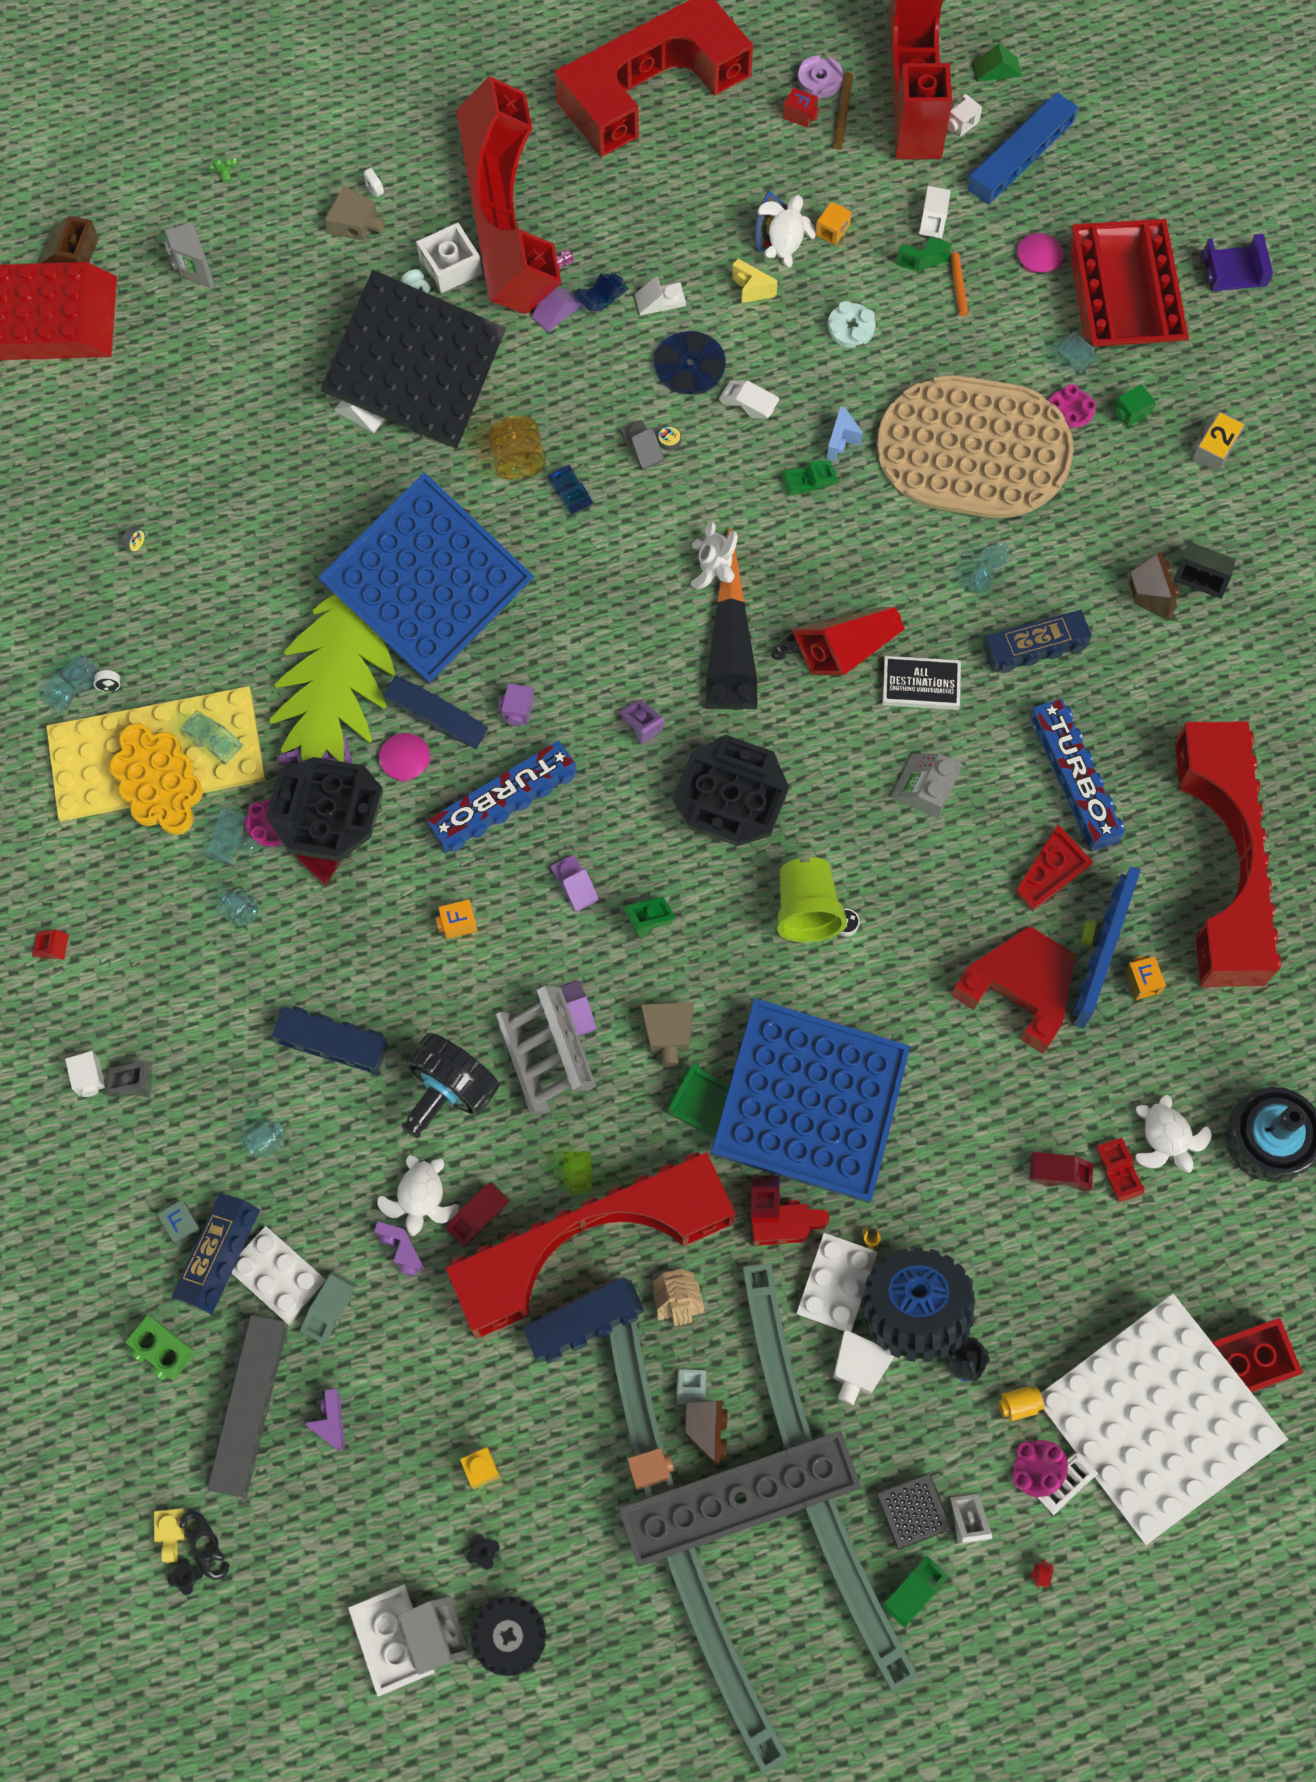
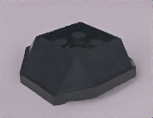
(734, 768)
(318, 786)

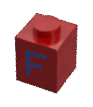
(801, 108)

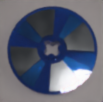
(673, 368)

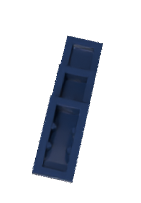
(435, 712)

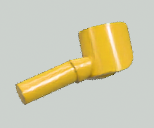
(871, 1243)

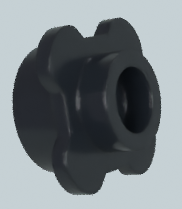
(490, 1547)
(176, 1577)

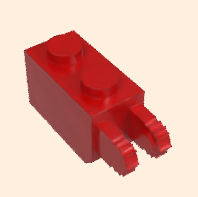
(791, 1227)

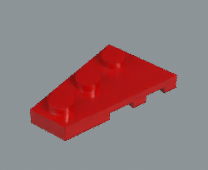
(1053, 869)

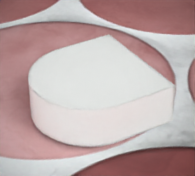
(373, 183)

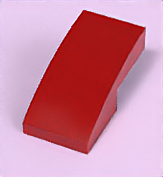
(1119, 1169)

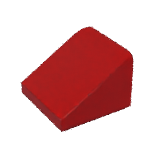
(50, 944)

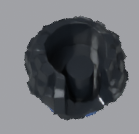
(968, 1361)

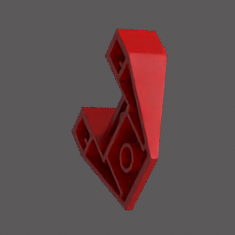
(1030, 973)

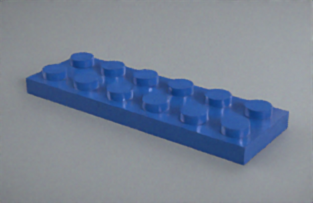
(1106, 943)

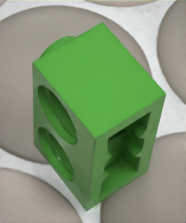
(164, 1343)

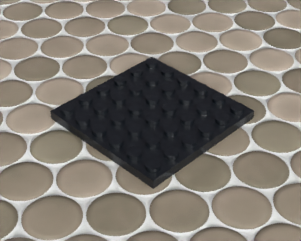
(413, 359)

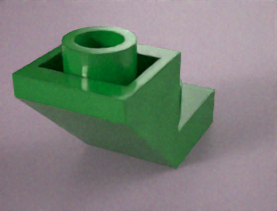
(935, 253)
(915, 1591)

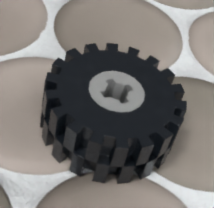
(522, 1643)

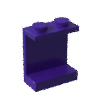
(1237, 266)

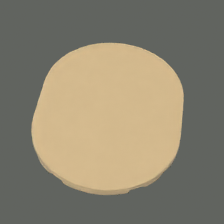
(975, 446)

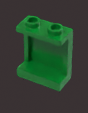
(699, 1099)

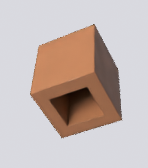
(650, 1468)

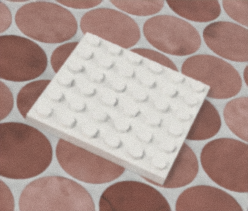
(1161, 1419)

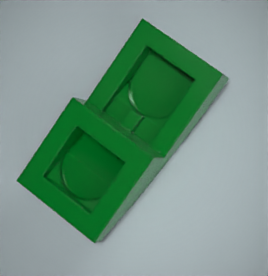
(813, 477)

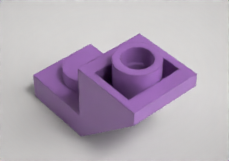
(406, 1255)

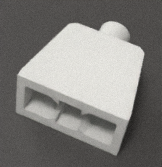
(859, 1366)

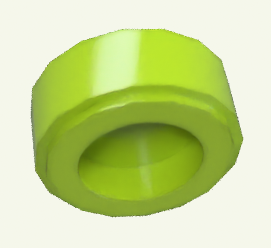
(1089, 931)

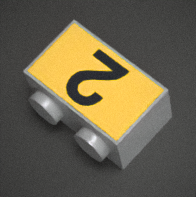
(1218, 441)

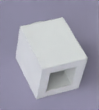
(85, 1074)

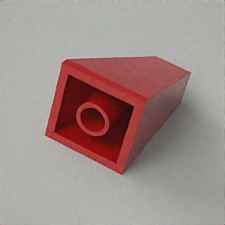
(846, 641)

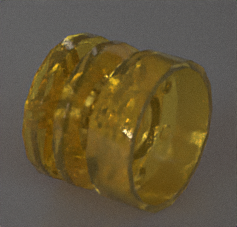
(517, 447)

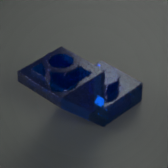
(604, 292)

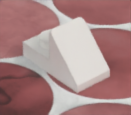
(659, 298)

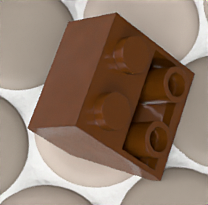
(70, 241)

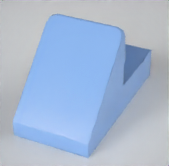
(844, 431)

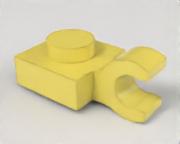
(168, 1531)

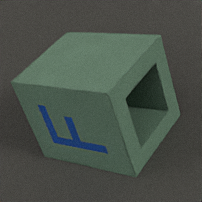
(179, 1222)

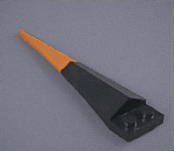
(731, 667)

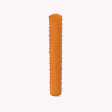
(959, 284)

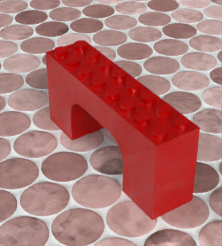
(688, 36)
(918, 79)

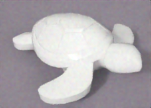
(786, 228)
(714, 557)
(1169, 1136)
(419, 1196)

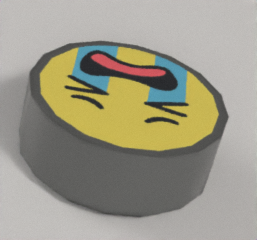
(669, 438)
(133, 539)

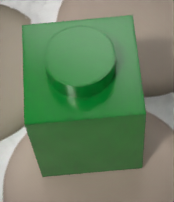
(1134, 405)

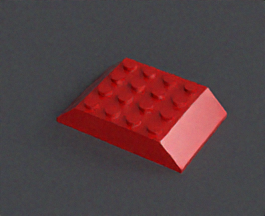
(1127, 283)
(56, 311)

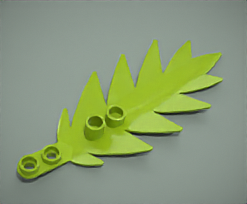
(332, 675)

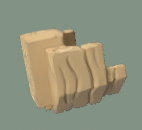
(677, 1296)

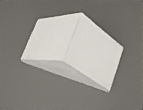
(359, 416)
(969, 1519)

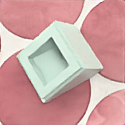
(691, 1386)

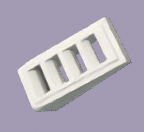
(1089, 1473)

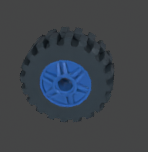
(919, 1304)

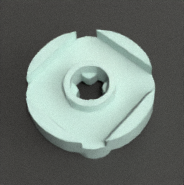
(849, 313)

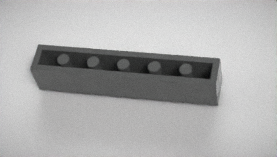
(247, 1407)

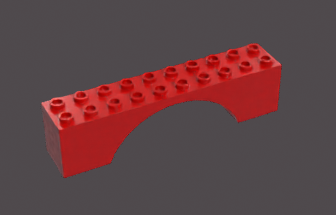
(493, 133)
(1219, 770)
(678, 1201)

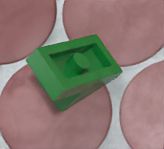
(649, 915)

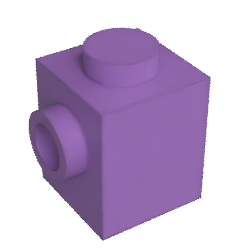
(517, 704)

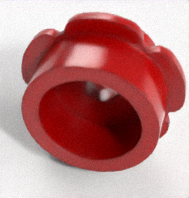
(1042, 1574)

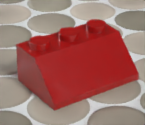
(1260, 1354)

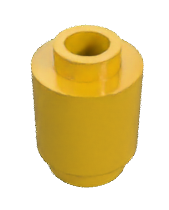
(1021, 1403)

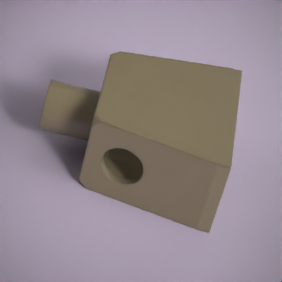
(353, 216)
(668, 1029)

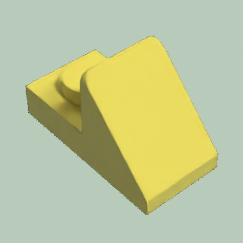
(755, 283)

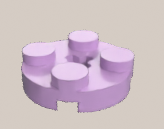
(820, 87)

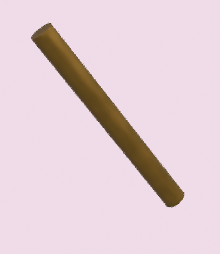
(843, 110)

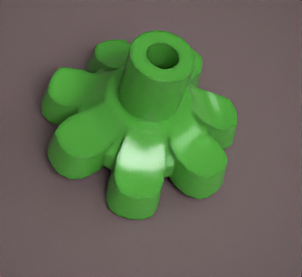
(223, 168)

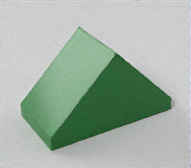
(997, 65)

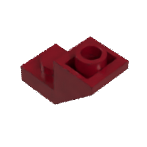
(1061, 1169)
(765, 1196)
(477, 1214)

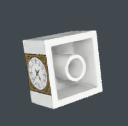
(449, 257)

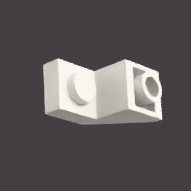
(934, 212)
(752, 398)

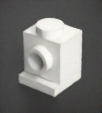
(964, 116)

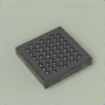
(913, 1511)

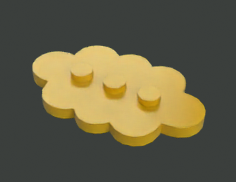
(156, 779)

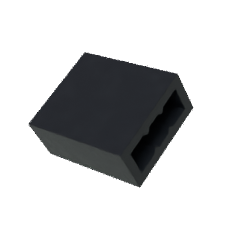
(1205, 570)

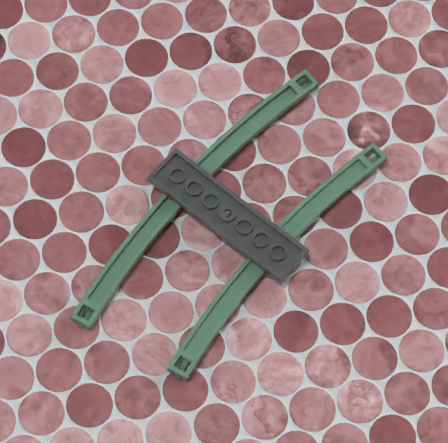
(795, 1479)

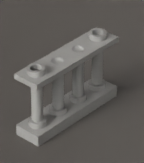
(568, 1052)

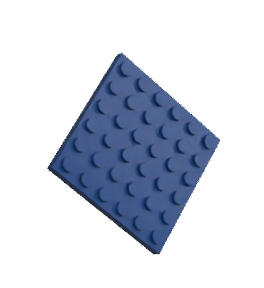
(426, 578)
(811, 1100)

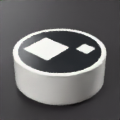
(106, 680)
(852, 923)

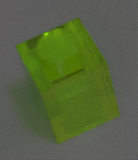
(578, 1172)

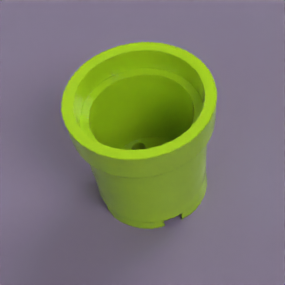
(809, 902)

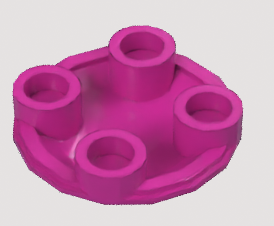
(1040, 253)
(1075, 405)
(404, 756)
(259, 827)
(1040, 1468)

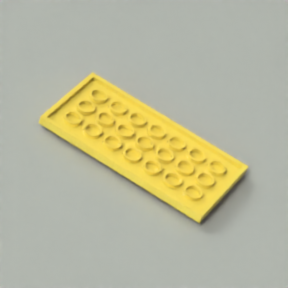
(85, 746)

